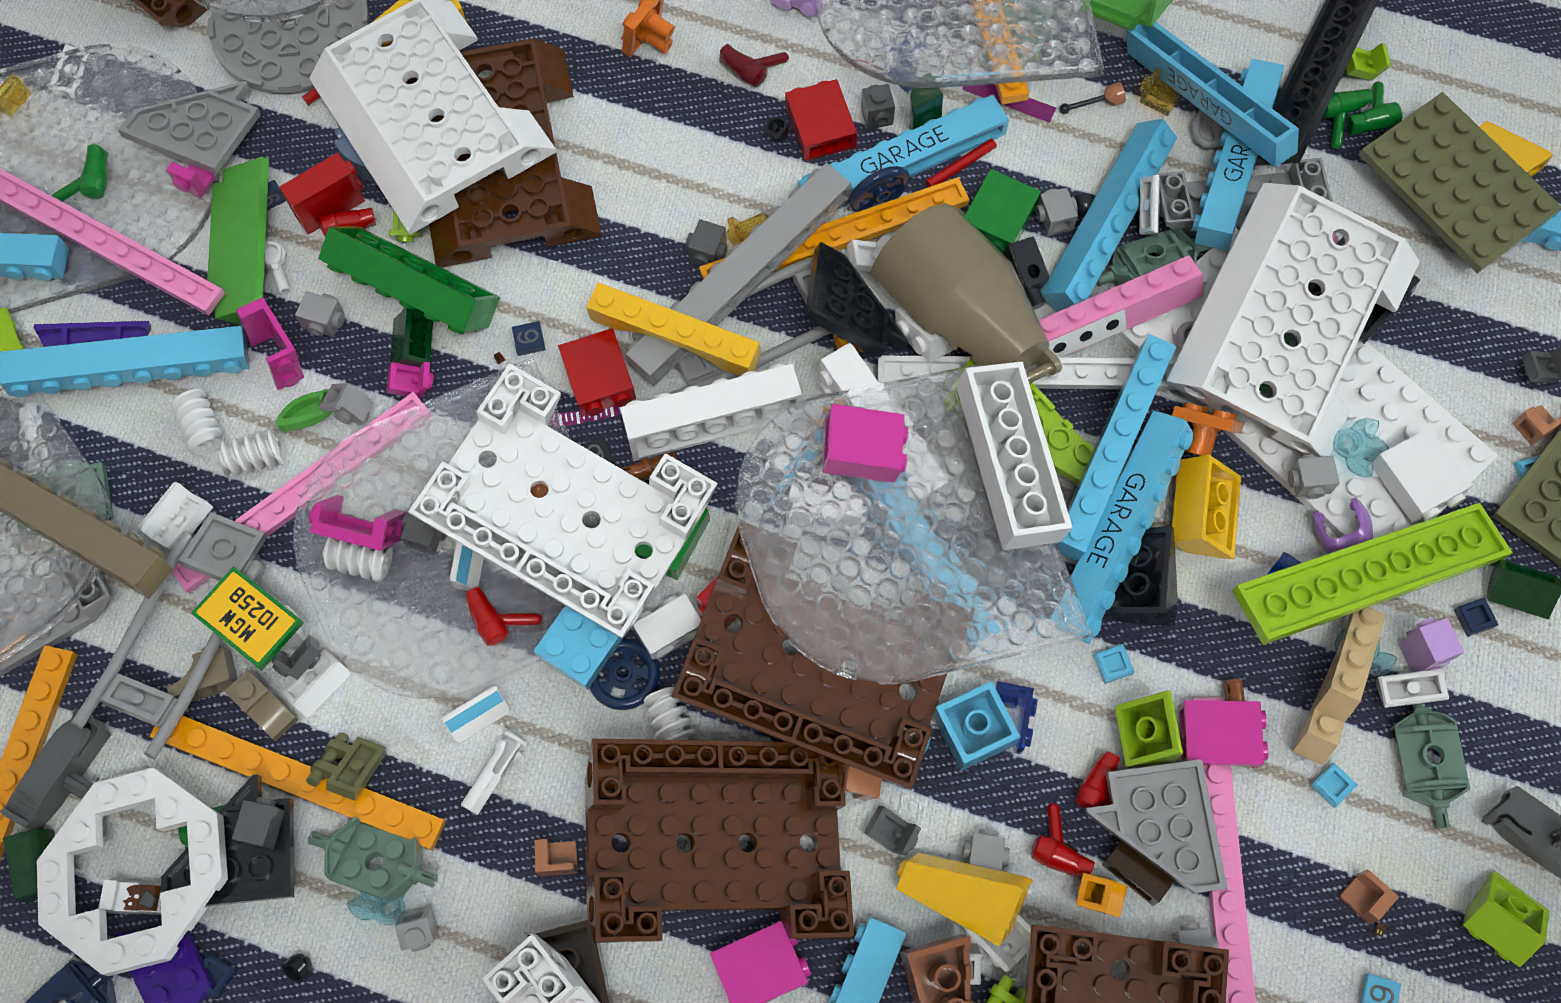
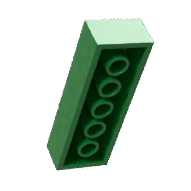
(408, 279)

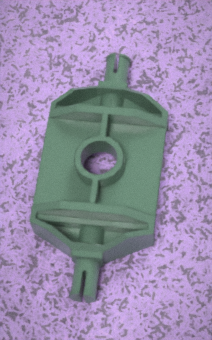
(1134, 259)
(1428, 782)
(357, 844)

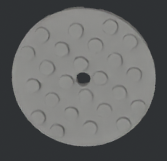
(281, 56)

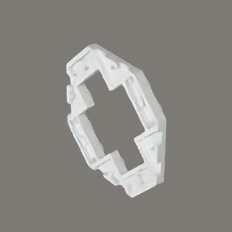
(180, 907)

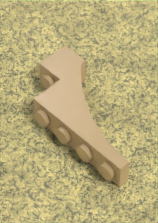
(1341, 687)

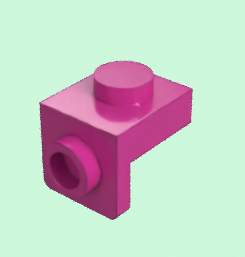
(190, 179)
(407, 379)

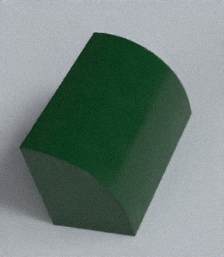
(924, 106)
(411, 338)
(1523, 588)
(22, 856)

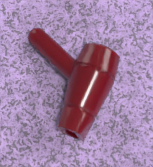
(747, 68)

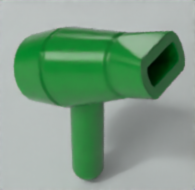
(1342, 104)
(1379, 117)
(93, 177)

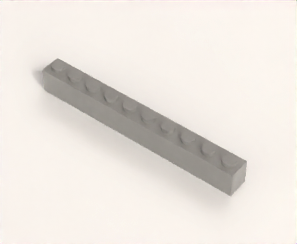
(747, 266)

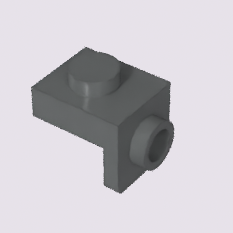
(1543, 366)
(304, 657)
(892, 831)

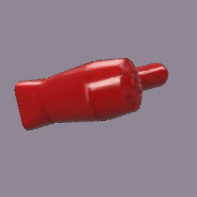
(363, 218)
(491, 624)
(1094, 787)
(1054, 853)

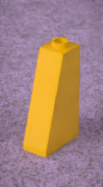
(968, 894)

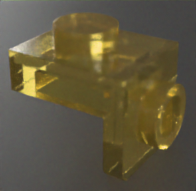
(1158, 94)
(12, 95)
(740, 231)

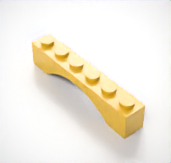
(634, 314)

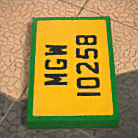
(247, 618)

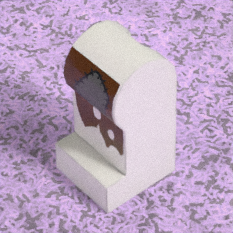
(130, 898)

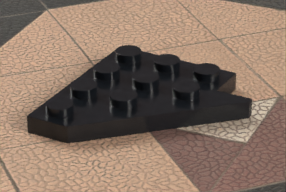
(847, 306)
(252, 870)

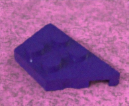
(75, 333)
(177, 980)

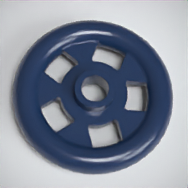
(879, 188)
(632, 697)

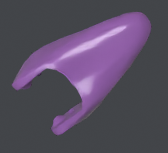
(1362, 534)

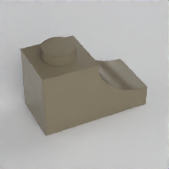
(216, 680)
(261, 705)

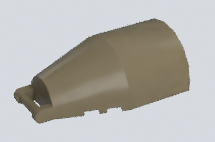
(963, 291)

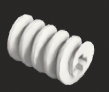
(197, 422)
(251, 454)
(357, 559)
(667, 716)

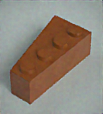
(939, 970)

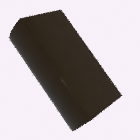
(1138, 873)

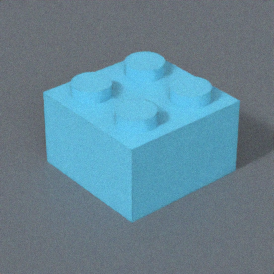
(577, 647)
(976, 726)

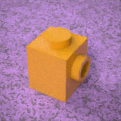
(1101, 895)

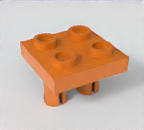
(647, 26)
(1206, 426)

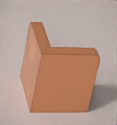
(1536, 424)
(861, 784)
(555, 858)
(1368, 896)

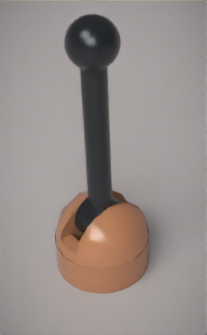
(1113, 95)

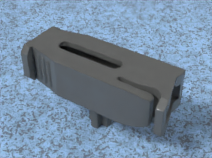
(56, 773)
(1529, 827)

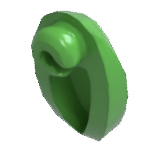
(302, 412)

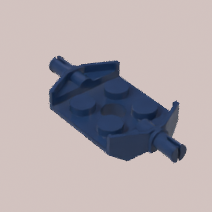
(76, 984)

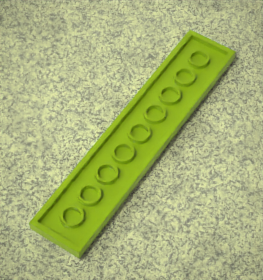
(1370, 573)

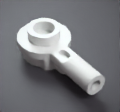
(274, 258)

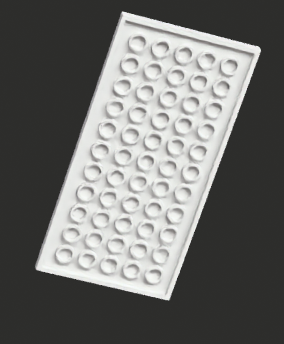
(1368, 389)

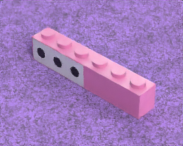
(1123, 307)

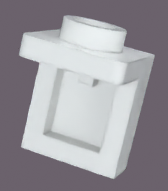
(864, 253)

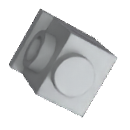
(347, 404)
(416, 929)

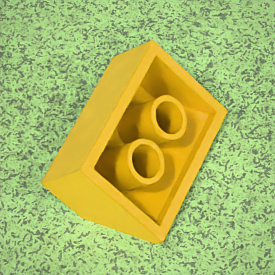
(1206, 507)

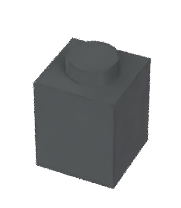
(258, 823)

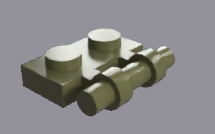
(354, 769)

